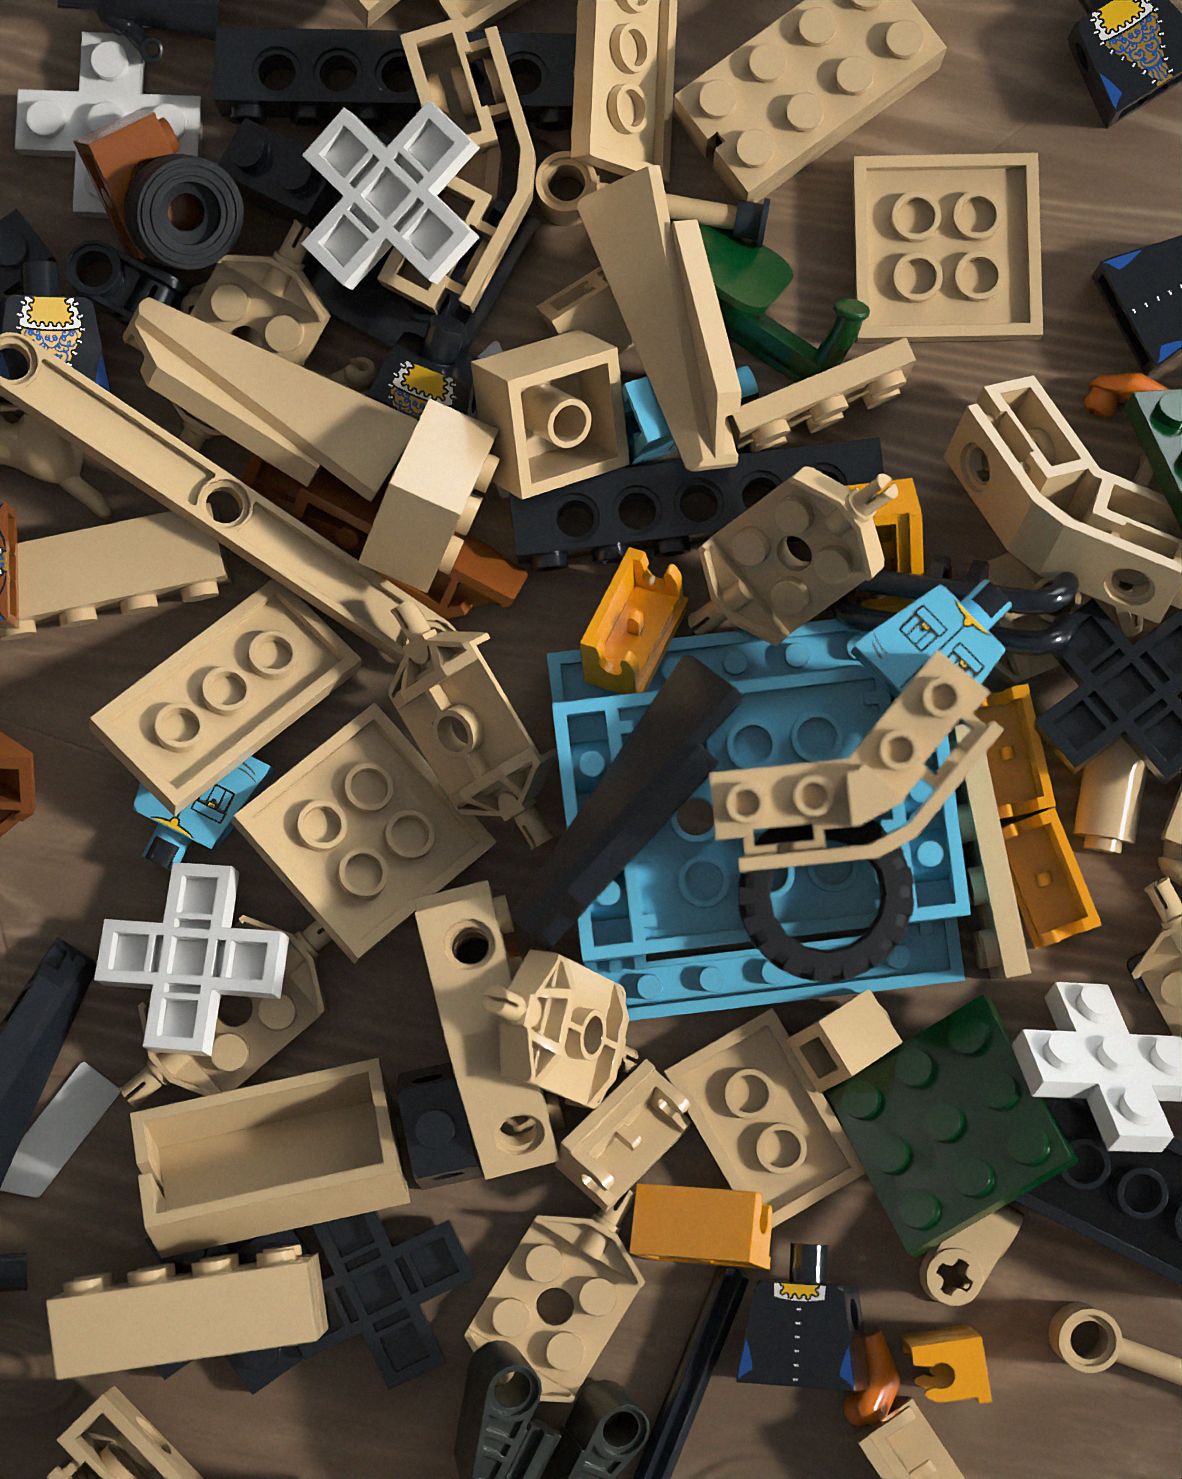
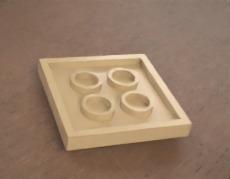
(948, 247)
(362, 832)

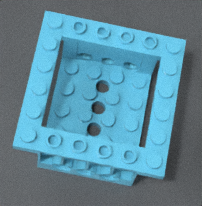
(681, 890)

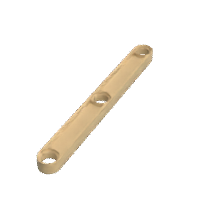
(184, 480)

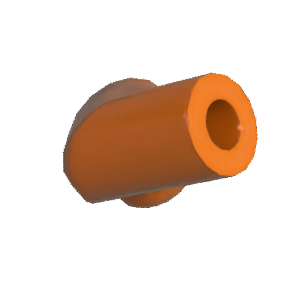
(1111, 389)
(873, 1404)

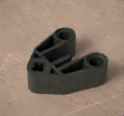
(502, 1442)

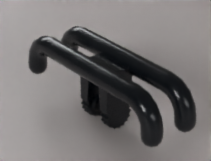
(940, 572)

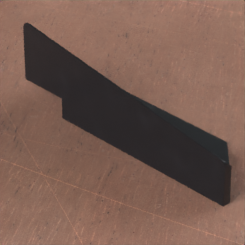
(633, 799)
(34, 1037)

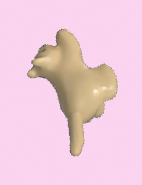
(48, 457)

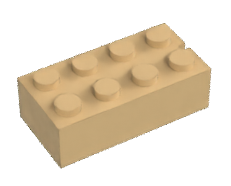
(805, 87)
(268, 1158)
(188, 1314)

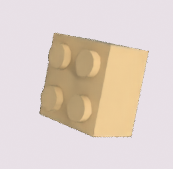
(553, 411)
(431, 497)

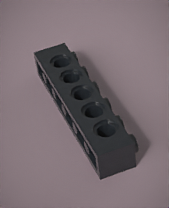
(250, 54)
(664, 488)

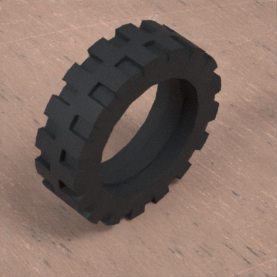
(841, 963)

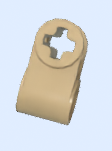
(976, 1250)

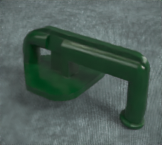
(748, 284)

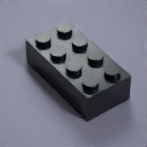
(1116, 1196)

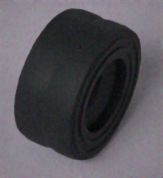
(219, 211)

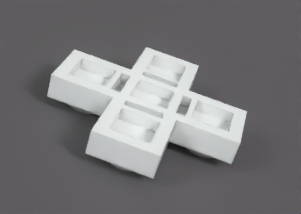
(108, 90)
(390, 196)
(191, 959)
(1105, 1064)

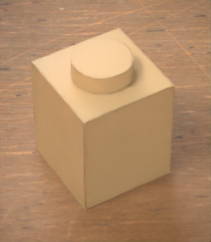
(844, 1041)

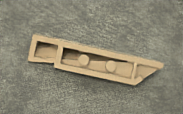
(670, 312)
(269, 402)

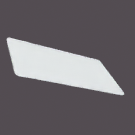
(59, 1131)

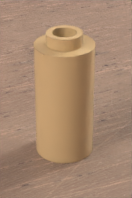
(1111, 799)

